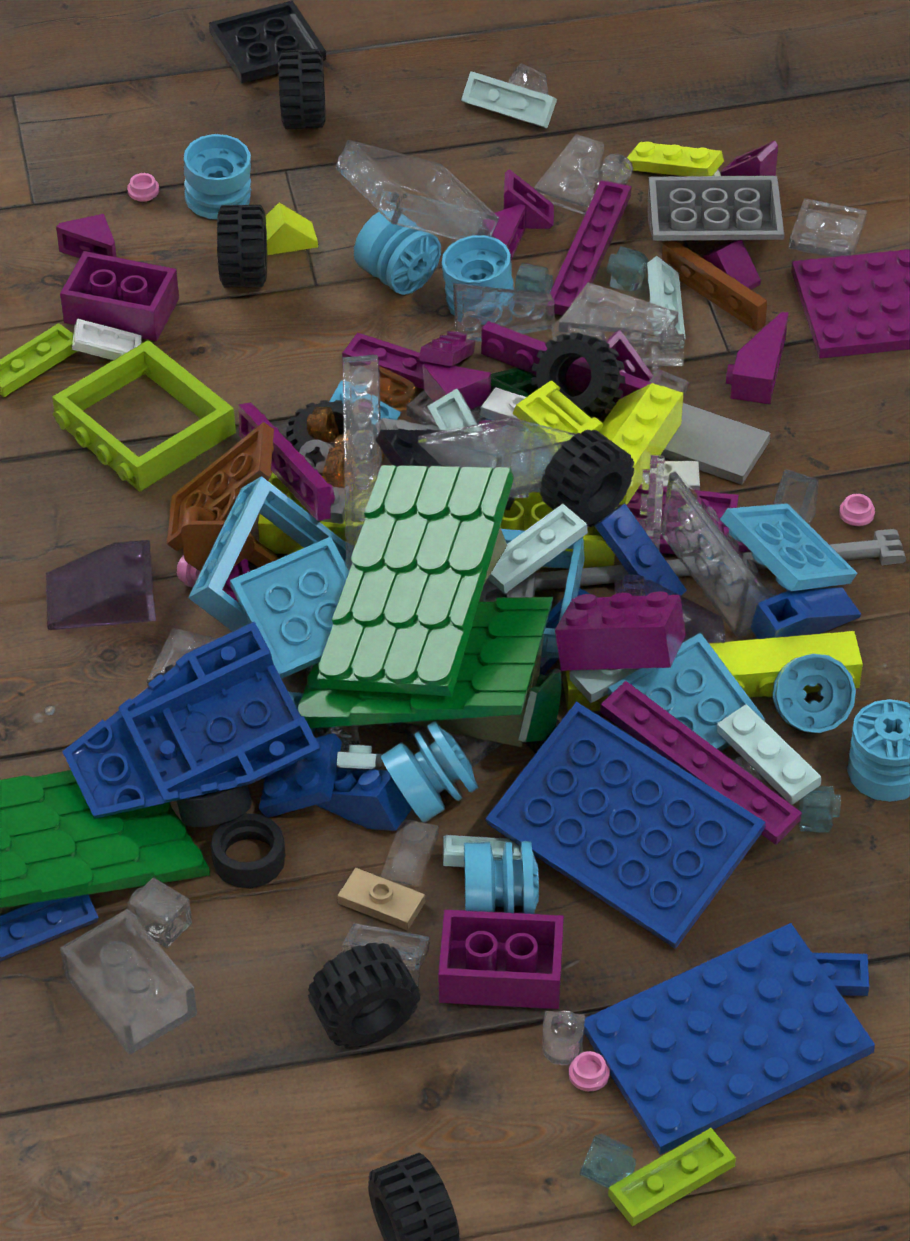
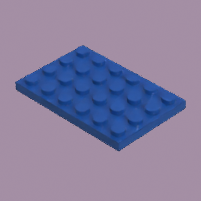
(626, 824)
(727, 1037)

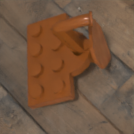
(206, 501)

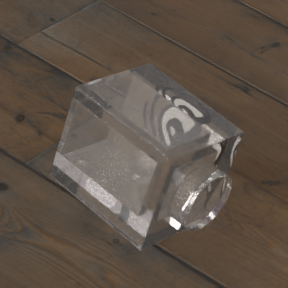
(161, 911)

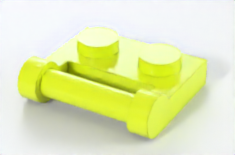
(553, 409)

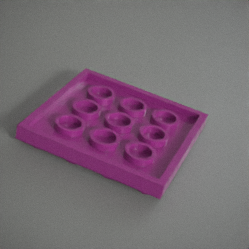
(856, 302)

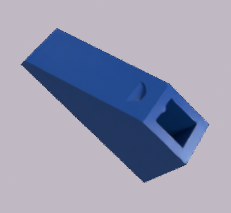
(803, 613)
(368, 799)

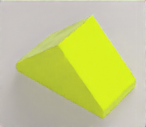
(288, 231)

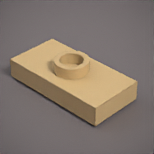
(381, 899)

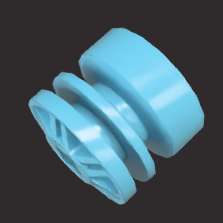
(216, 174)
(397, 254)
(476, 262)
(835, 690)
(881, 750)
(430, 771)
(500, 882)

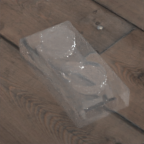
(410, 853)

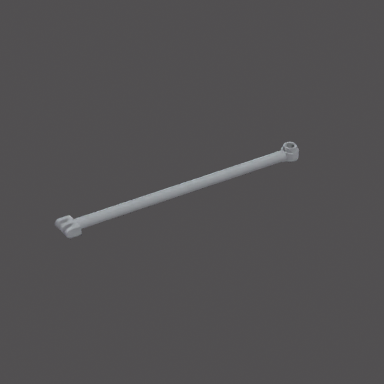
(884, 545)

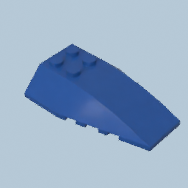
(194, 731)

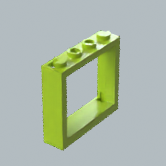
(214, 426)

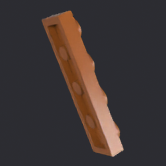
(716, 285)

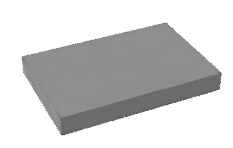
(717, 443)

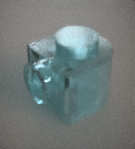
(627, 269)
(533, 279)
(819, 809)
(608, 1161)

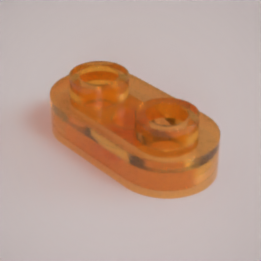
(395, 390)
(322, 424)

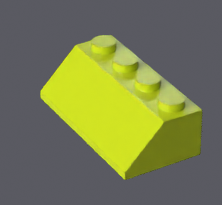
(644, 426)

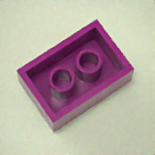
(120, 294)
(620, 632)
(501, 959)

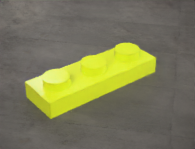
(675, 159)

